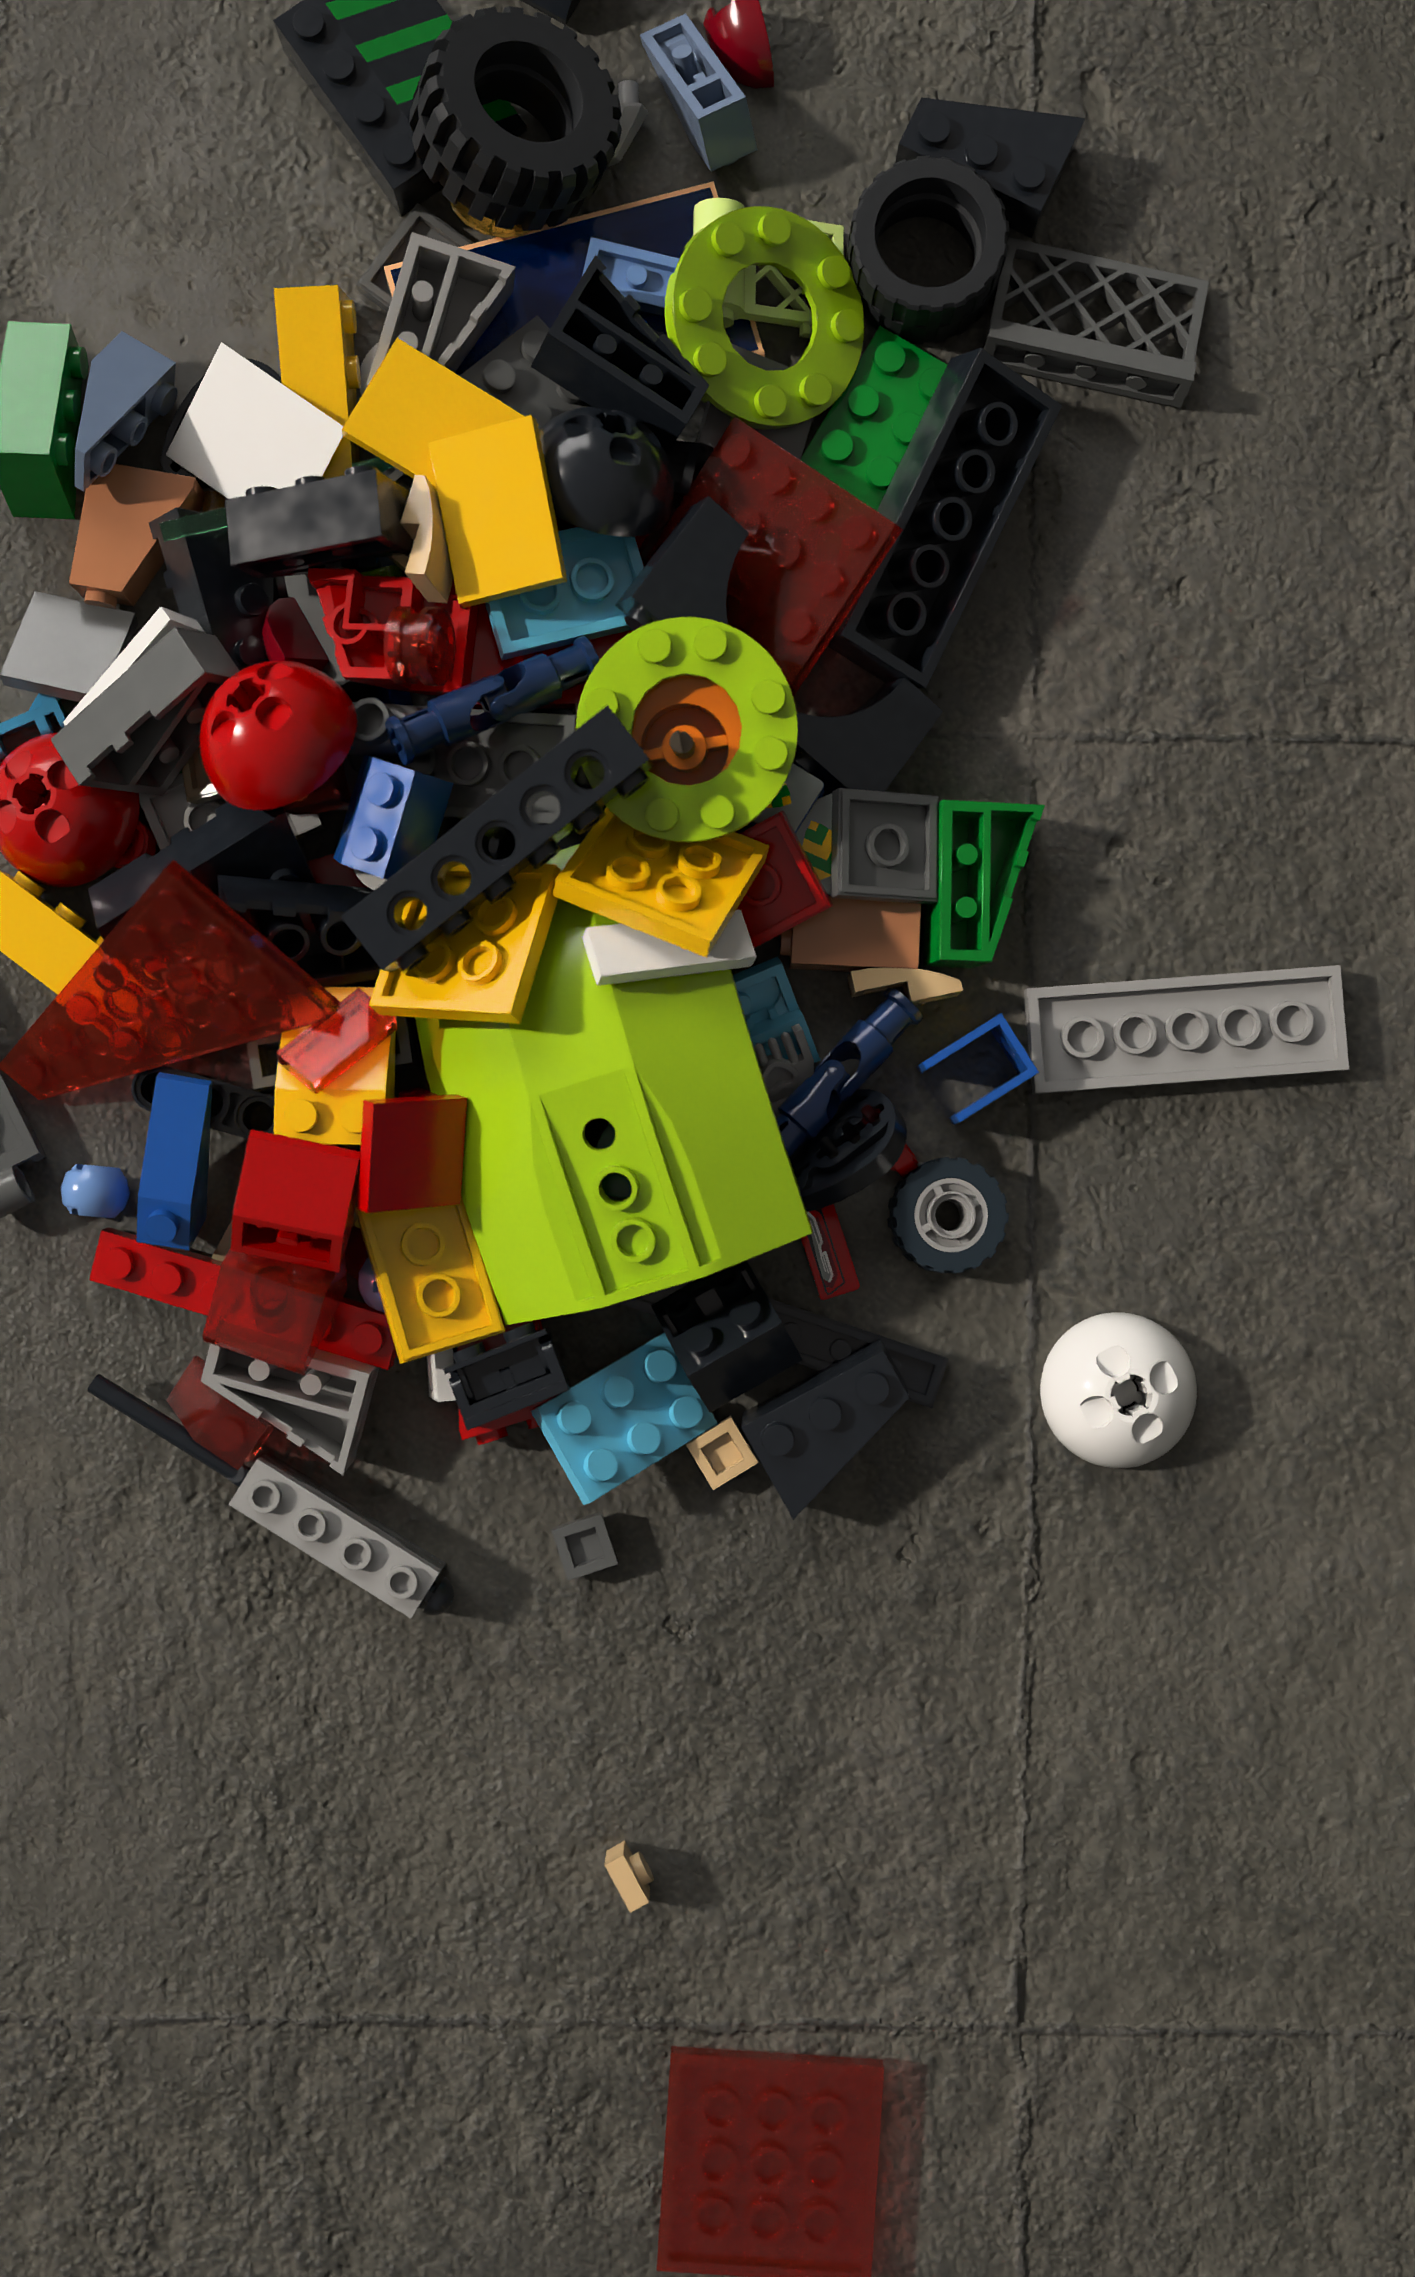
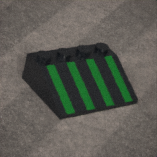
(364, 72)

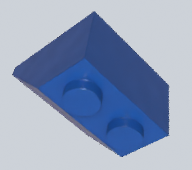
(390, 817)

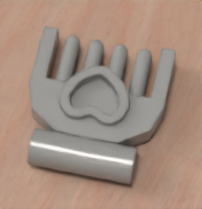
(783, 1074)

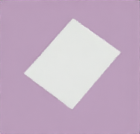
(251, 430)

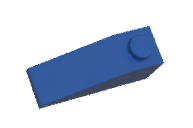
(175, 1163)

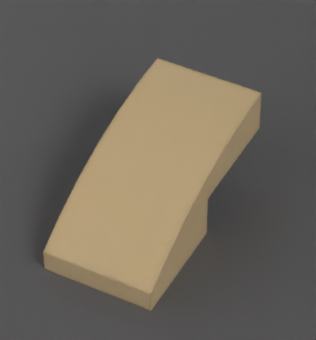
(429, 560)
(918, 984)

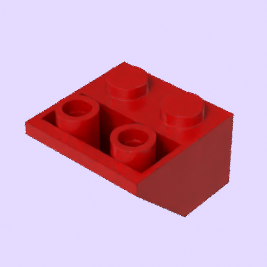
(295, 1201)

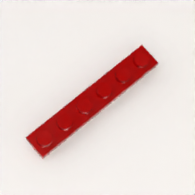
(190, 1281)

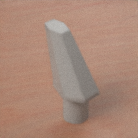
(632, 116)

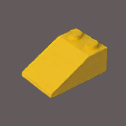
(337, 1110)

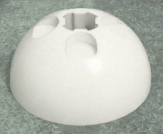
(1091, 1381)

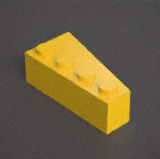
(319, 356)

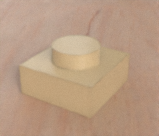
(722, 1453)
(630, 1875)

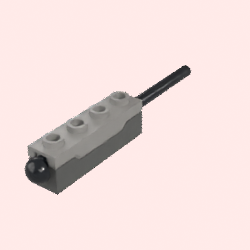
(309, 1516)

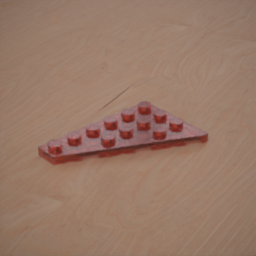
(163, 989)

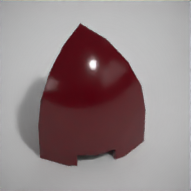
(741, 42)
(290, 636)

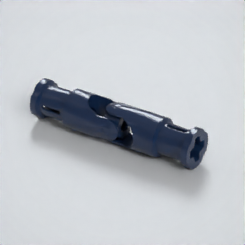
(502, 696)
(819, 1096)

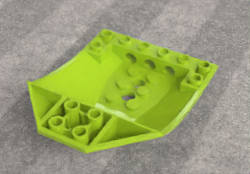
(688, 1115)

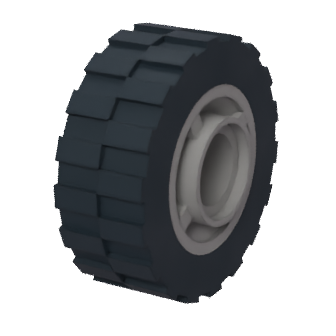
(980, 1215)

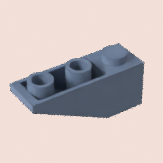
(122, 397)

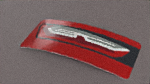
(829, 1254)

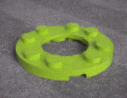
(697, 325)
(765, 710)

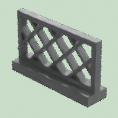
(1088, 356)

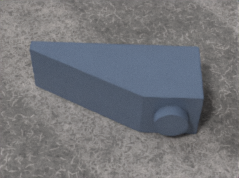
(701, 92)

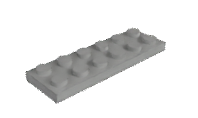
(1186, 1029)

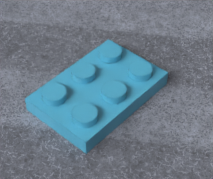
(551, 617)
(623, 1419)

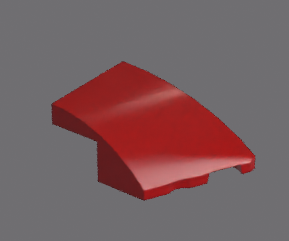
(357, 616)

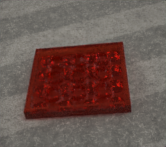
(804, 550)
(770, 2164)

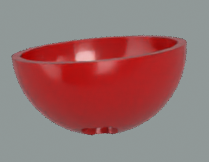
(275, 734)
(55, 826)

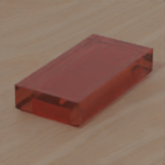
(336, 1044)

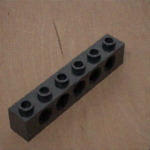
(378, 916)

